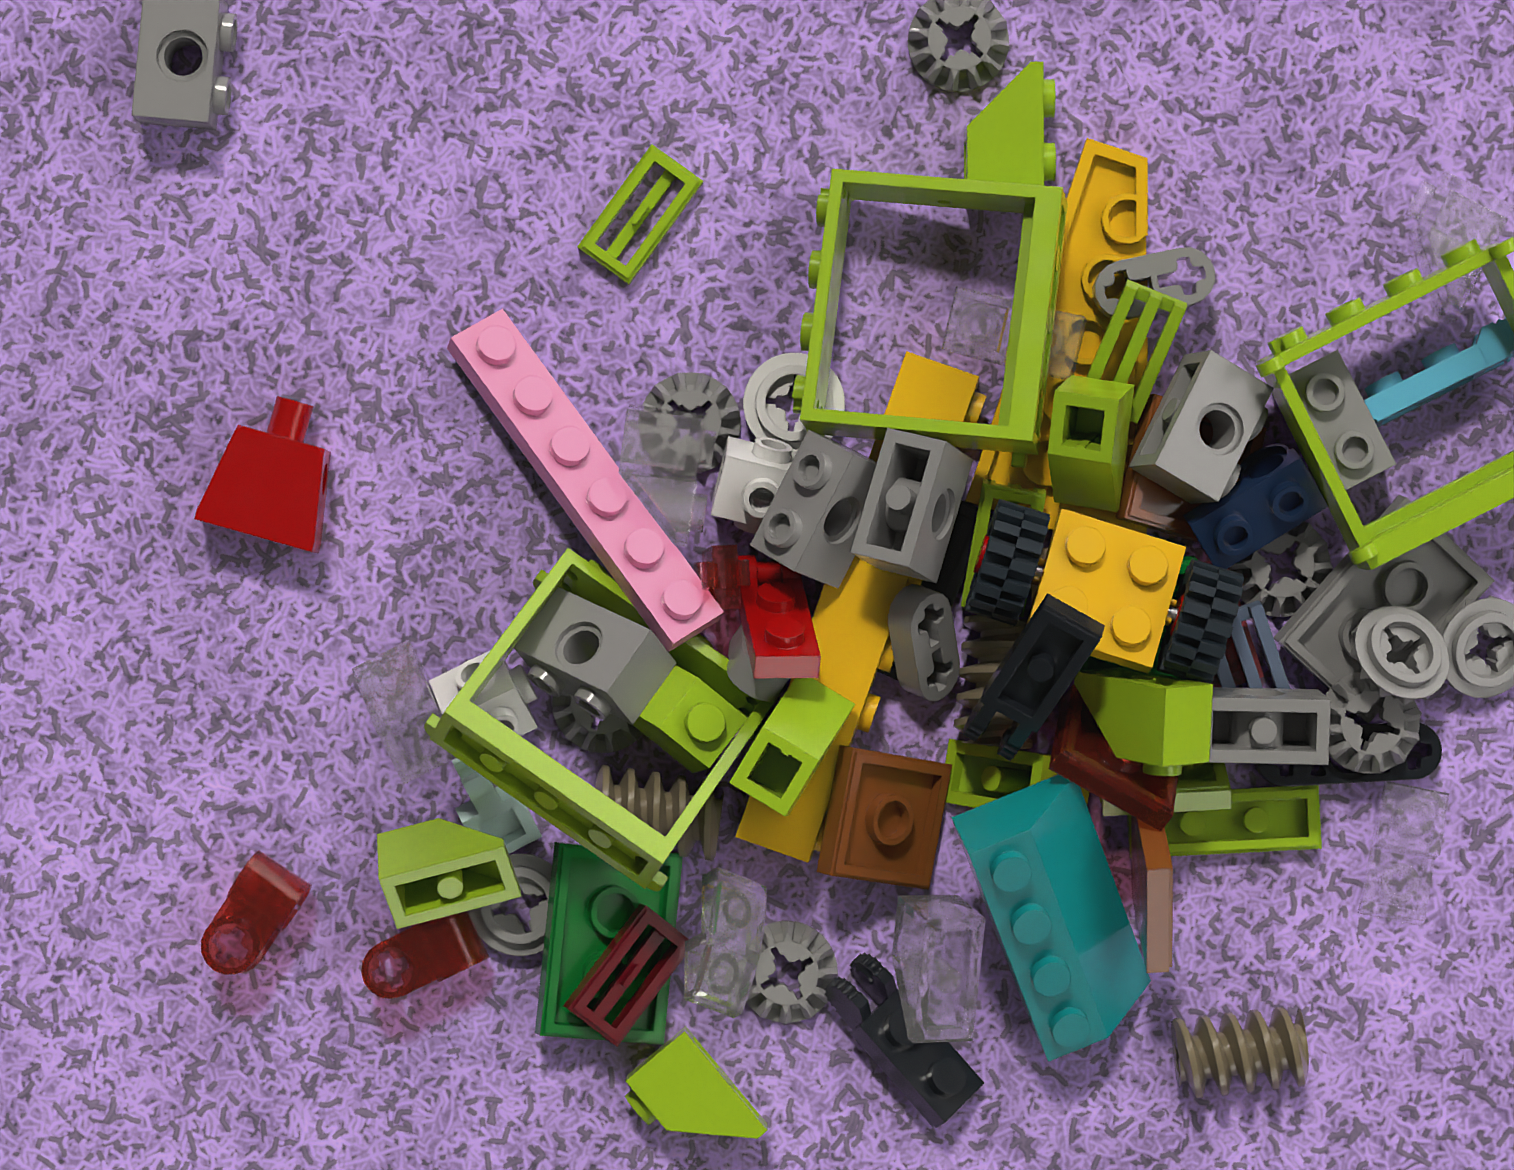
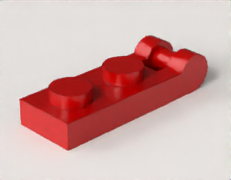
(778, 623)

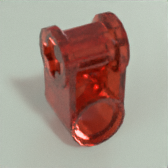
(259, 906)
(432, 951)

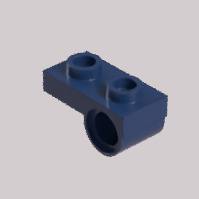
(1265, 504)

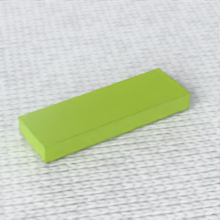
(1257, 822)

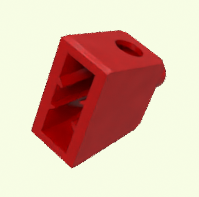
(271, 481)

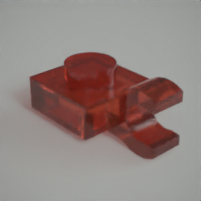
(723, 575)

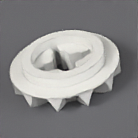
(774, 380)

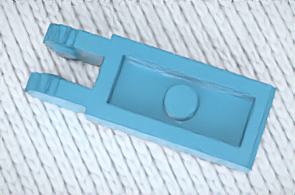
(1443, 372)

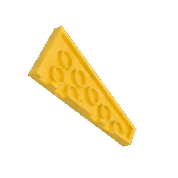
(1102, 226)

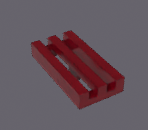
(608, 961)

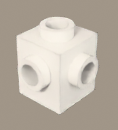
(749, 480)
(503, 697)

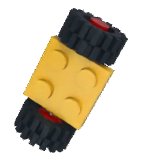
(1116, 580)

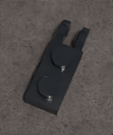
(1035, 673)
(927, 1073)

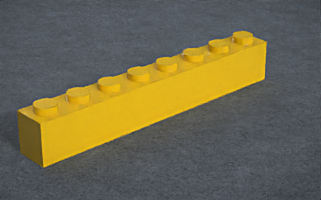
(854, 621)

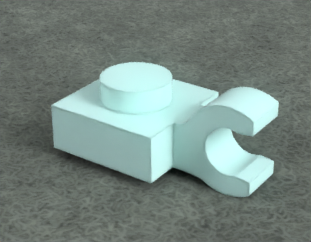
(494, 810)

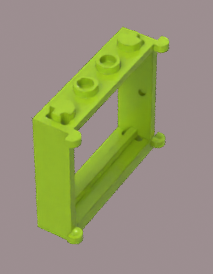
(1031, 317)
(1441, 508)
(549, 786)

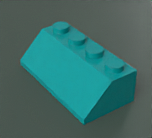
(1055, 912)

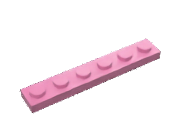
(584, 480)

